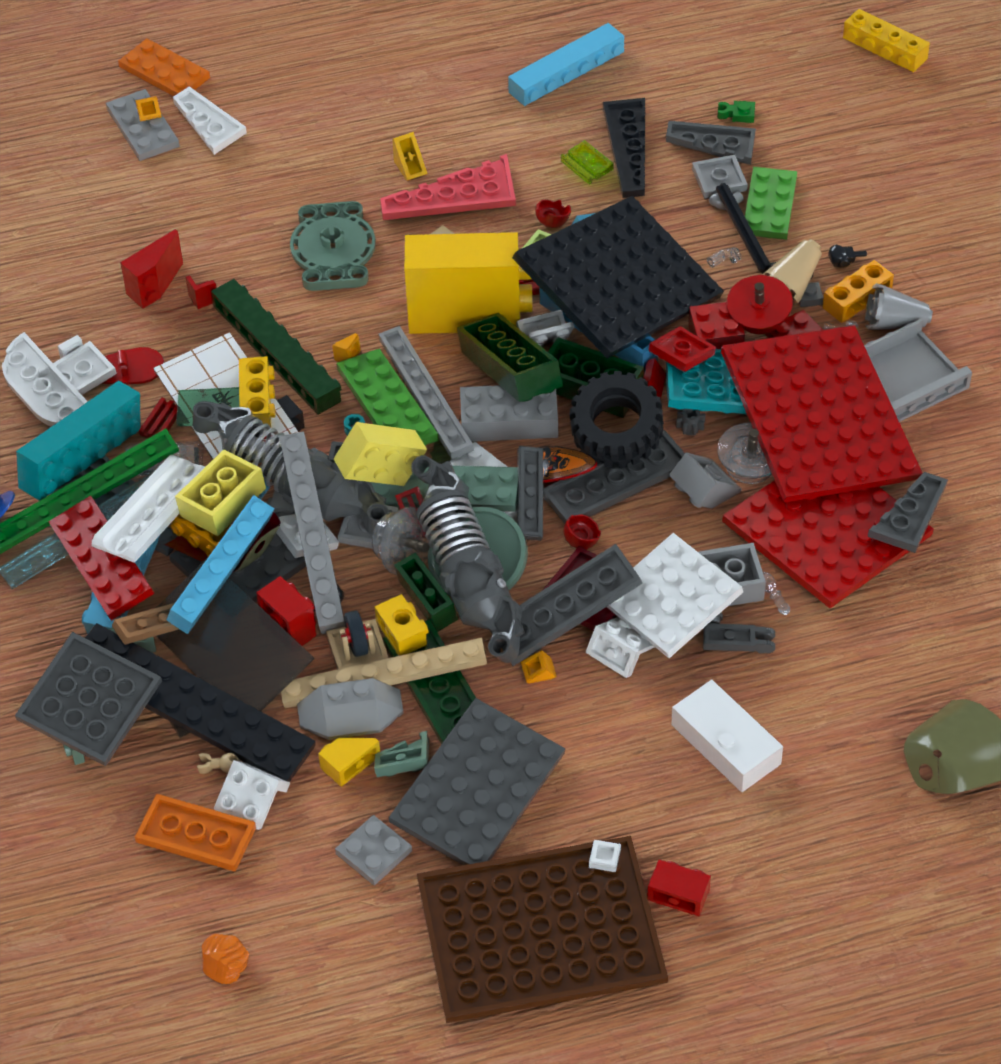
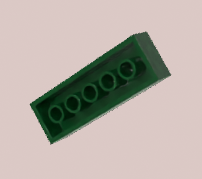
(510, 357)

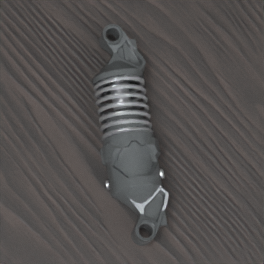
(243, 437)
(467, 564)

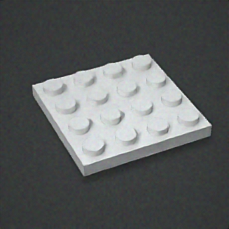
(676, 597)

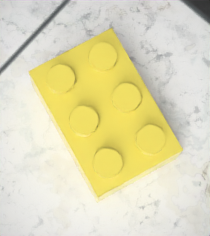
(379, 454)
(220, 492)

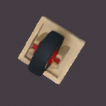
(356, 642)

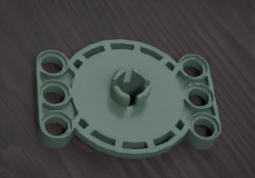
(350, 249)

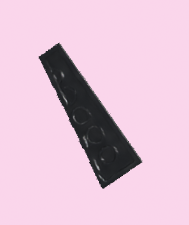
(627, 138)

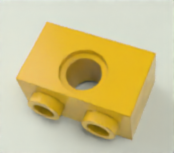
(401, 625)

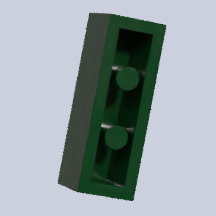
(426, 592)

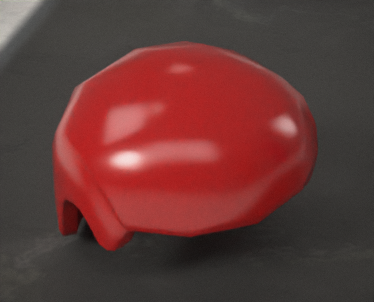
(552, 213)
(581, 531)

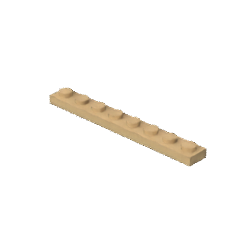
(393, 669)

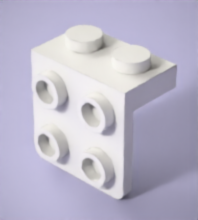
(546, 327)

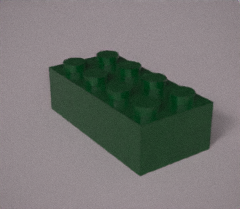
(582, 363)

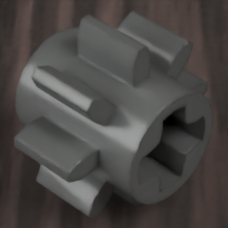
(690, 421)

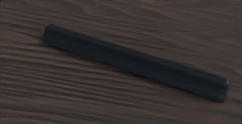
(743, 227)

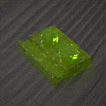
(587, 162)

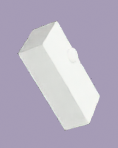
(727, 735)

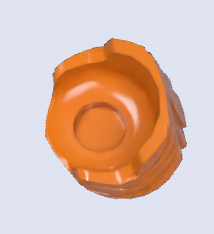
(224, 958)

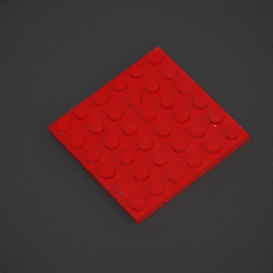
(819, 538)

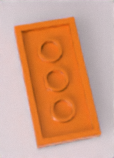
(163, 68)
(195, 832)

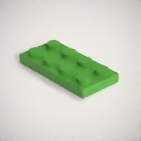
(770, 202)

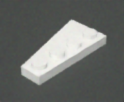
(208, 120)

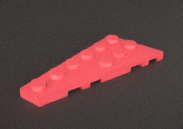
(460, 191)

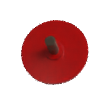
(759, 303)

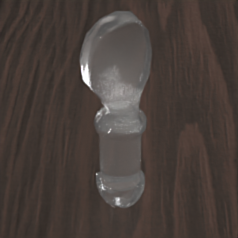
(770, 587)

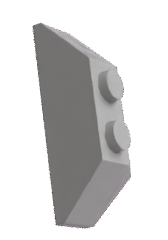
(350, 709)

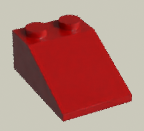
(152, 269)

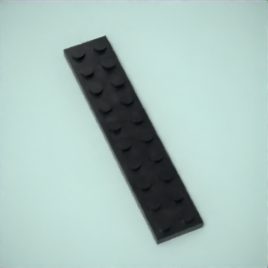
(214, 713)

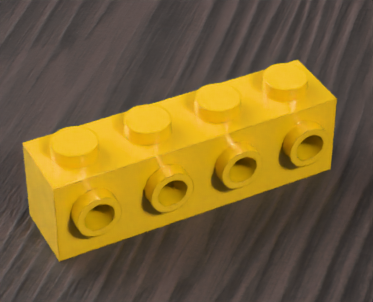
(886, 40)

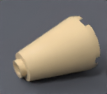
(797, 267)

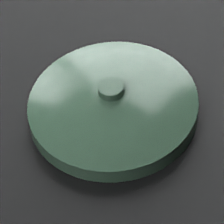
(504, 540)

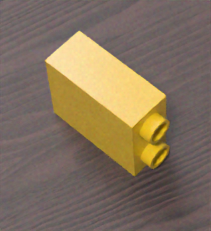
(462, 280)

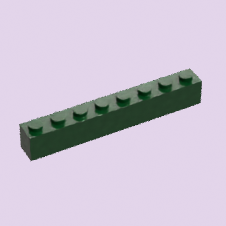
(272, 340)

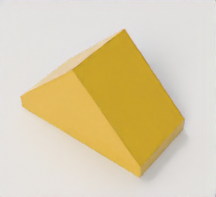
(408, 156)

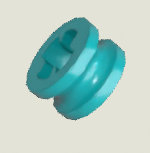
(351, 420)

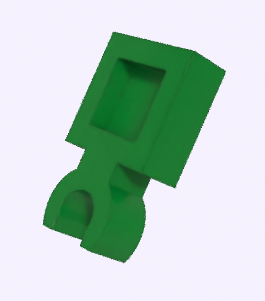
(741, 111)

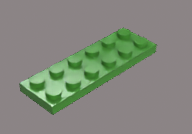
(384, 394)

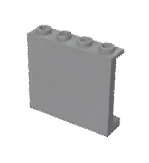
(915, 370)

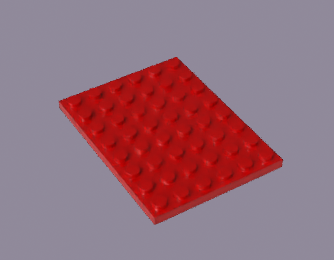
(820, 413)

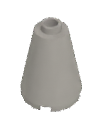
(894, 309)

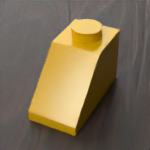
(347, 757)

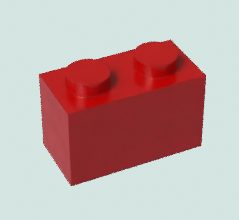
(679, 887)

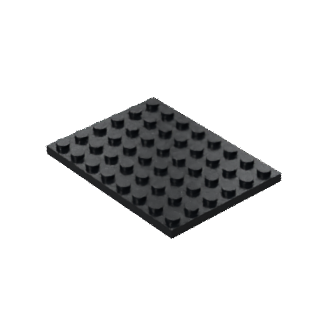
(618, 275)

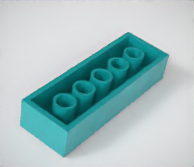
(78, 440)

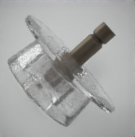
(742, 454)
(398, 537)

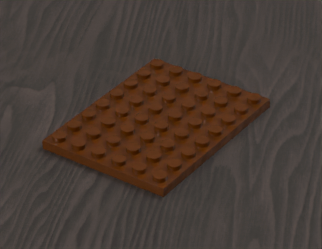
(539, 931)

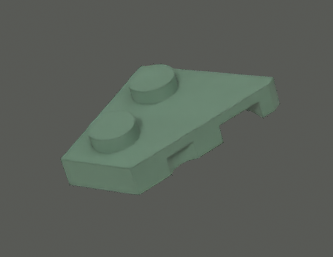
(403, 757)

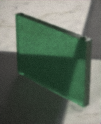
(189, 398)

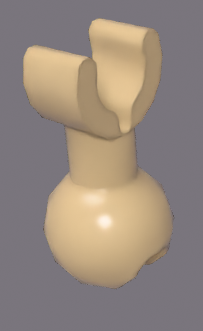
(223, 763)

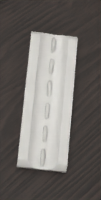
(146, 511)

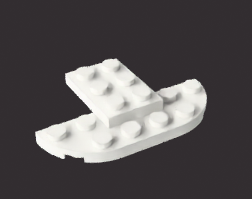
(53, 388)

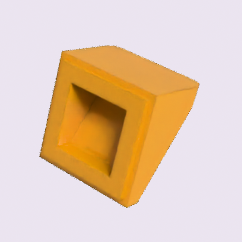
(148, 108)
(346, 348)
(538, 668)

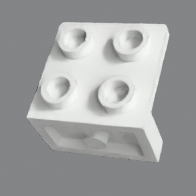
(617, 646)
(249, 792)

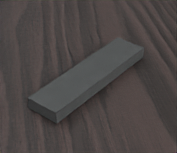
(530, 492)

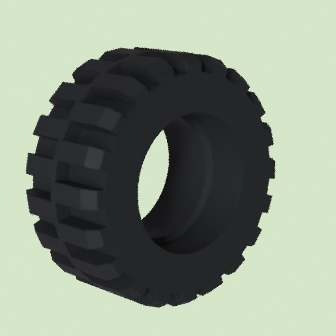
(611, 392)

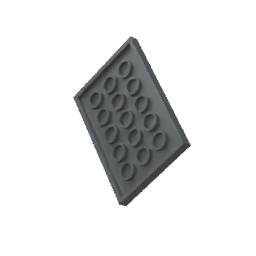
(477, 785)

